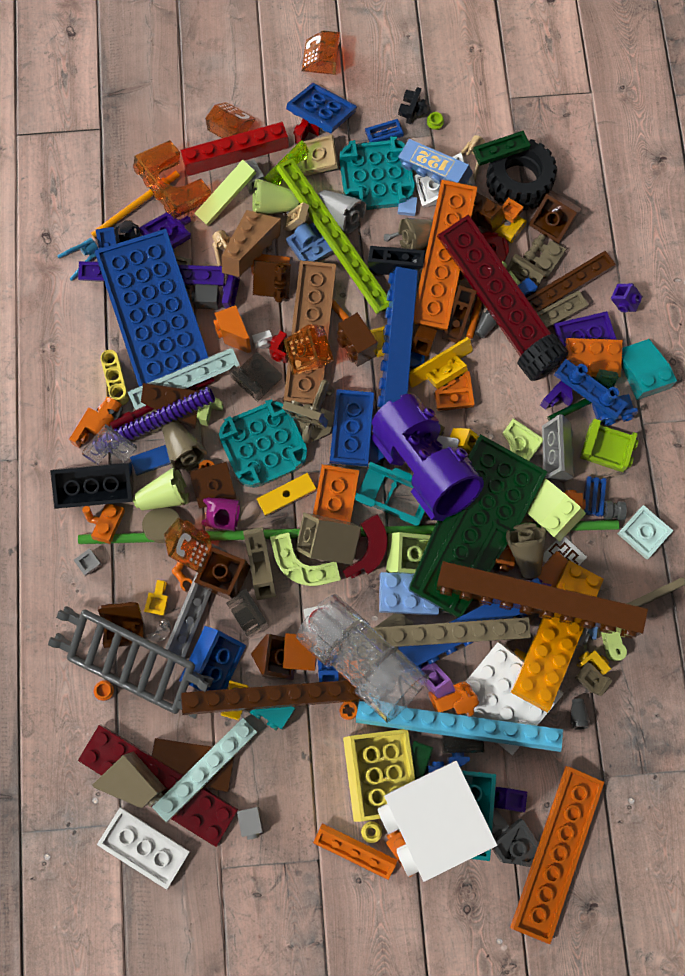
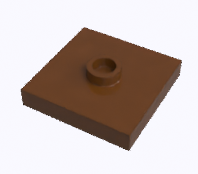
(212, 483)

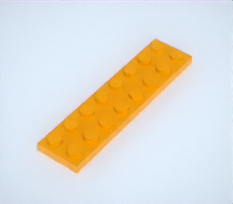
(554, 645)

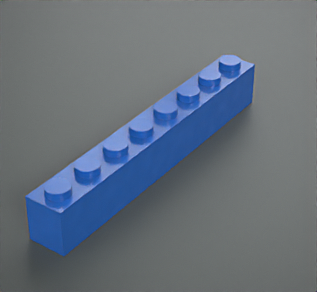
(398, 335)
(431, 653)

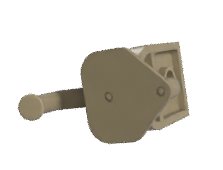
(312, 419)

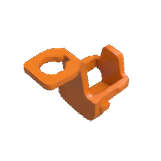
(462, 700)

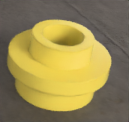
(371, 839)

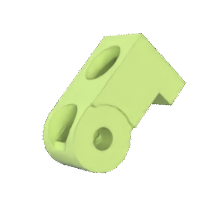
(613, 646)

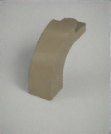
(259, 563)

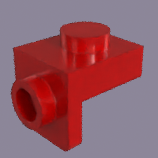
(302, 130)
(276, 347)

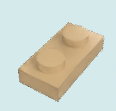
(296, 217)

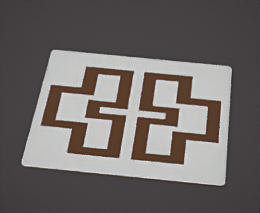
(567, 550)

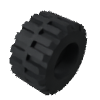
(542, 357)

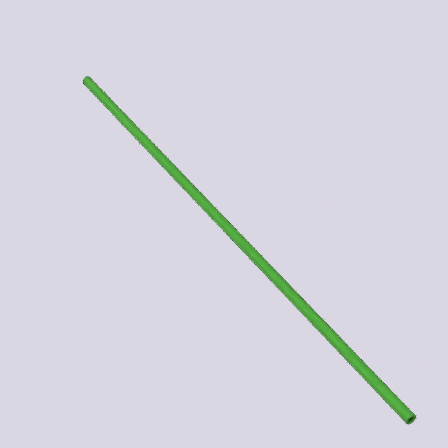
(239, 535)

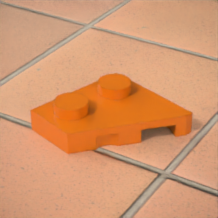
(455, 394)

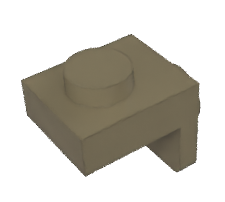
(593, 679)

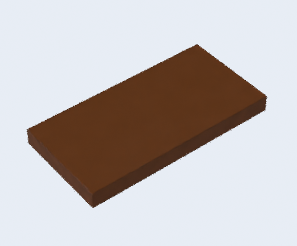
(184, 756)

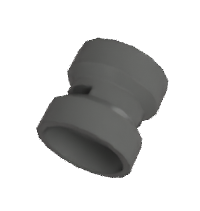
(614, 510)

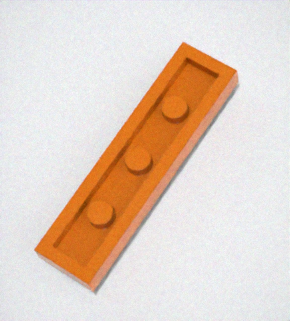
(355, 851)

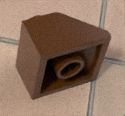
(554, 216)
(223, 574)

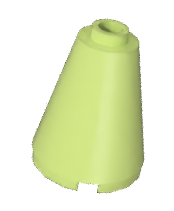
(272, 198)
(163, 492)

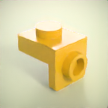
(596, 660)

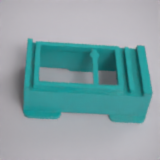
(372, 484)

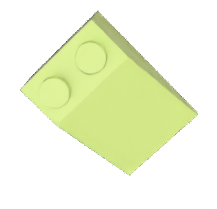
(555, 510)
(405, 552)

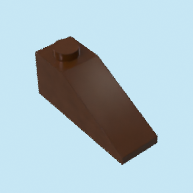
(460, 313)

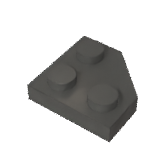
(516, 845)

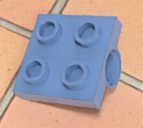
(308, 243)

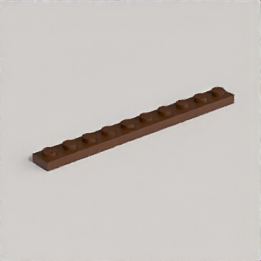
(267, 697)

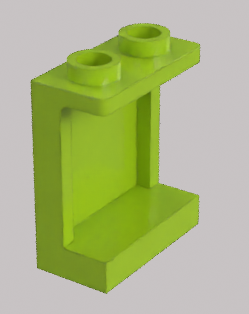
(608, 447)

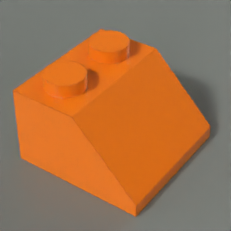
(231, 329)

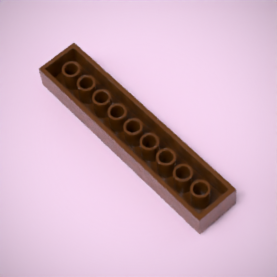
(542, 599)

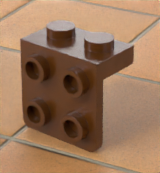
(124, 615)

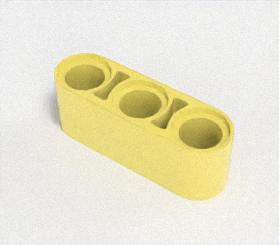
(111, 370)

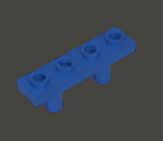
(589, 388)

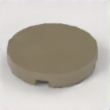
(158, 522)

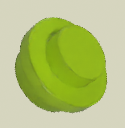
(435, 120)

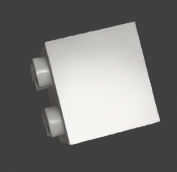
(437, 822)

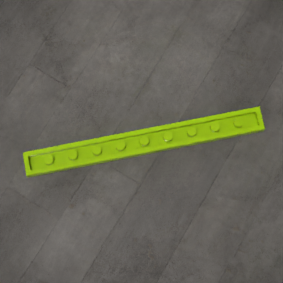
(334, 236)

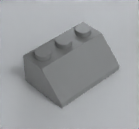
(558, 449)

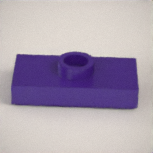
(230, 291)

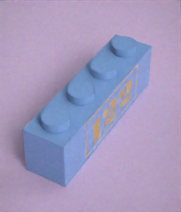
(434, 164)

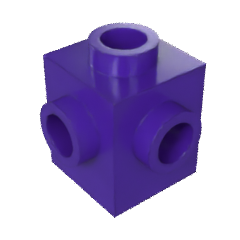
(626, 297)

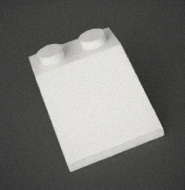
(429, 190)

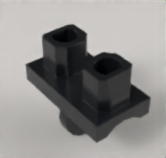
(408, 111)

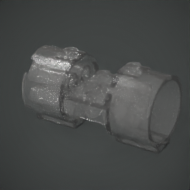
(377, 670)

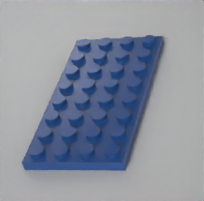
(151, 305)

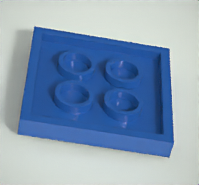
(321, 108)

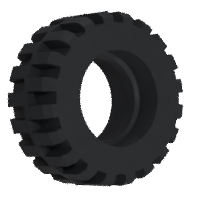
(526, 194)

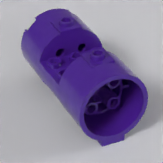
(441, 477)

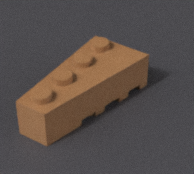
(249, 240)

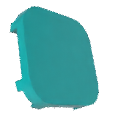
(376, 173)
(263, 444)

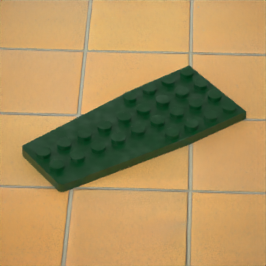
(479, 531)

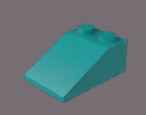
(646, 369)

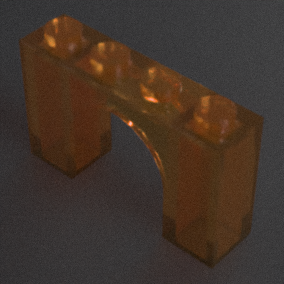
(174, 199)

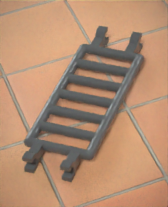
(71, 647)

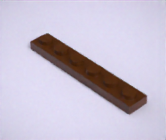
(571, 281)

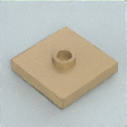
(321, 155)

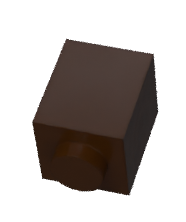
(423, 340)

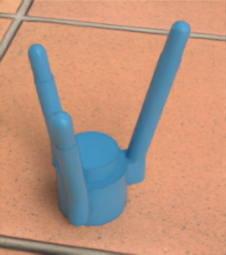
(86, 247)

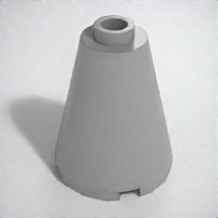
(344, 209)

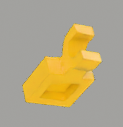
(156, 601)

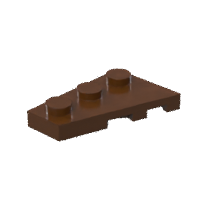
(160, 396)

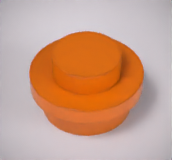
(104, 690)

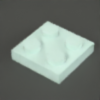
(645, 532)

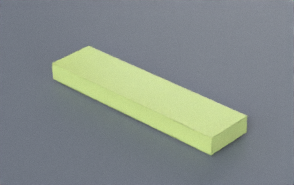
(225, 193)

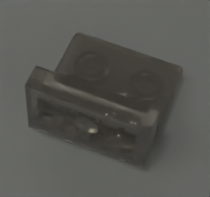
(256, 376)

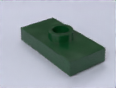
(420, 756)

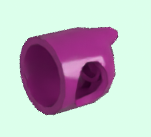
(222, 513)

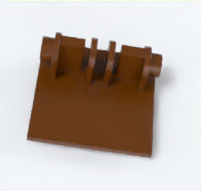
(271, 279)

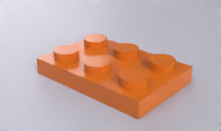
(595, 354)
(336, 492)

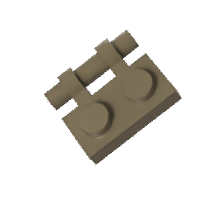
(550, 255)

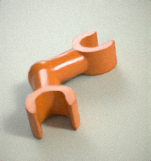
(180, 576)

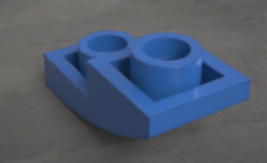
(459, 757)

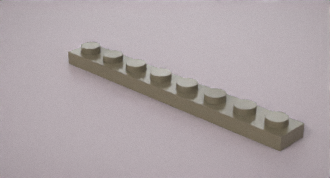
(456, 632)

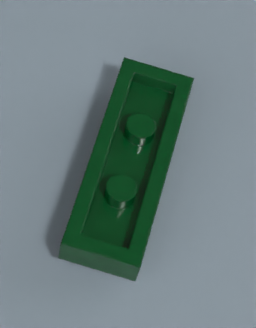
(501, 148)

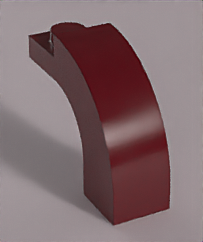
(376, 548)

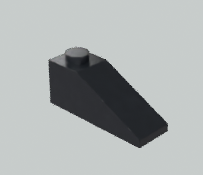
(385, 259)

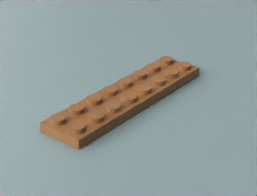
(311, 307)

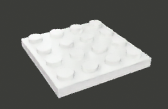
(493, 683)

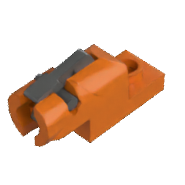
(94, 421)

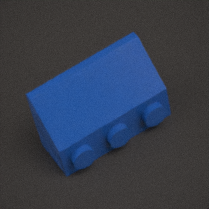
(216, 657)

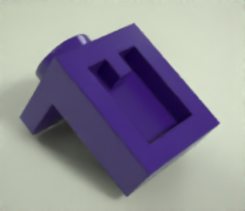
(510, 799)

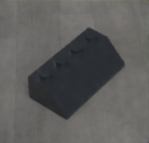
(92, 485)

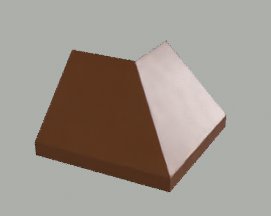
(270, 656)

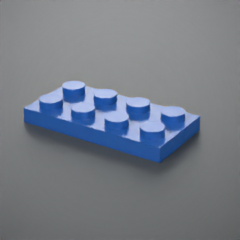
(352, 427)

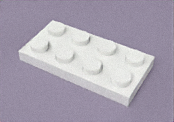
(143, 848)

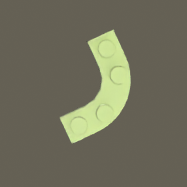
(298, 571)

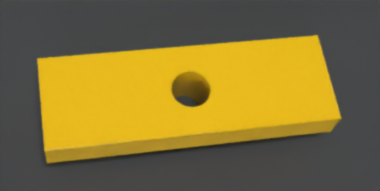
(296, 488)

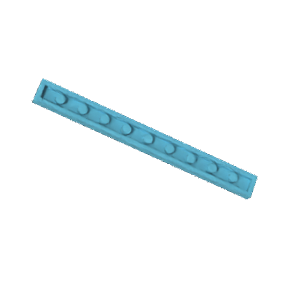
(467, 727)

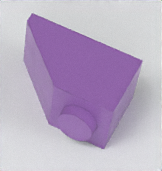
(438, 682)

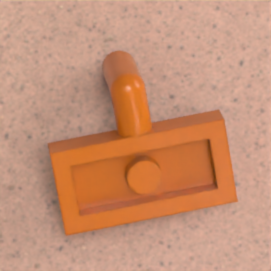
(105, 524)

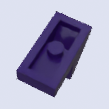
(559, 392)

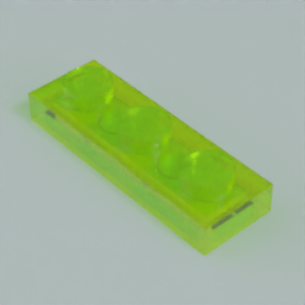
(298, 154)

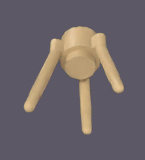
(475, 141)
(220, 242)

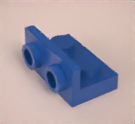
(626, 415)

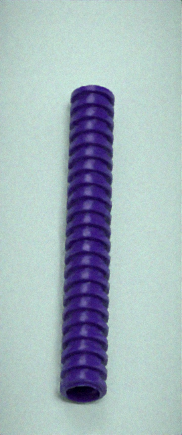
(167, 413)

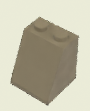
(328, 539)
(131, 782)

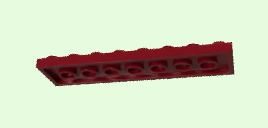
(493, 284)
(203, 815)

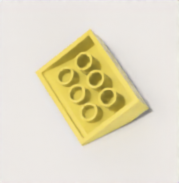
(376, 767)

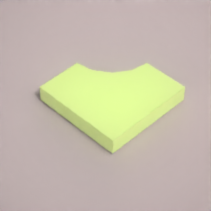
(522, 439)

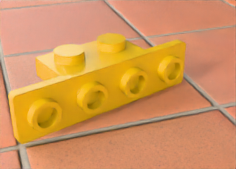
(442, 367)

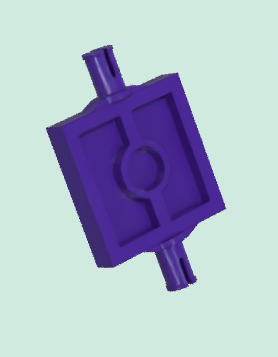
(174, 227)

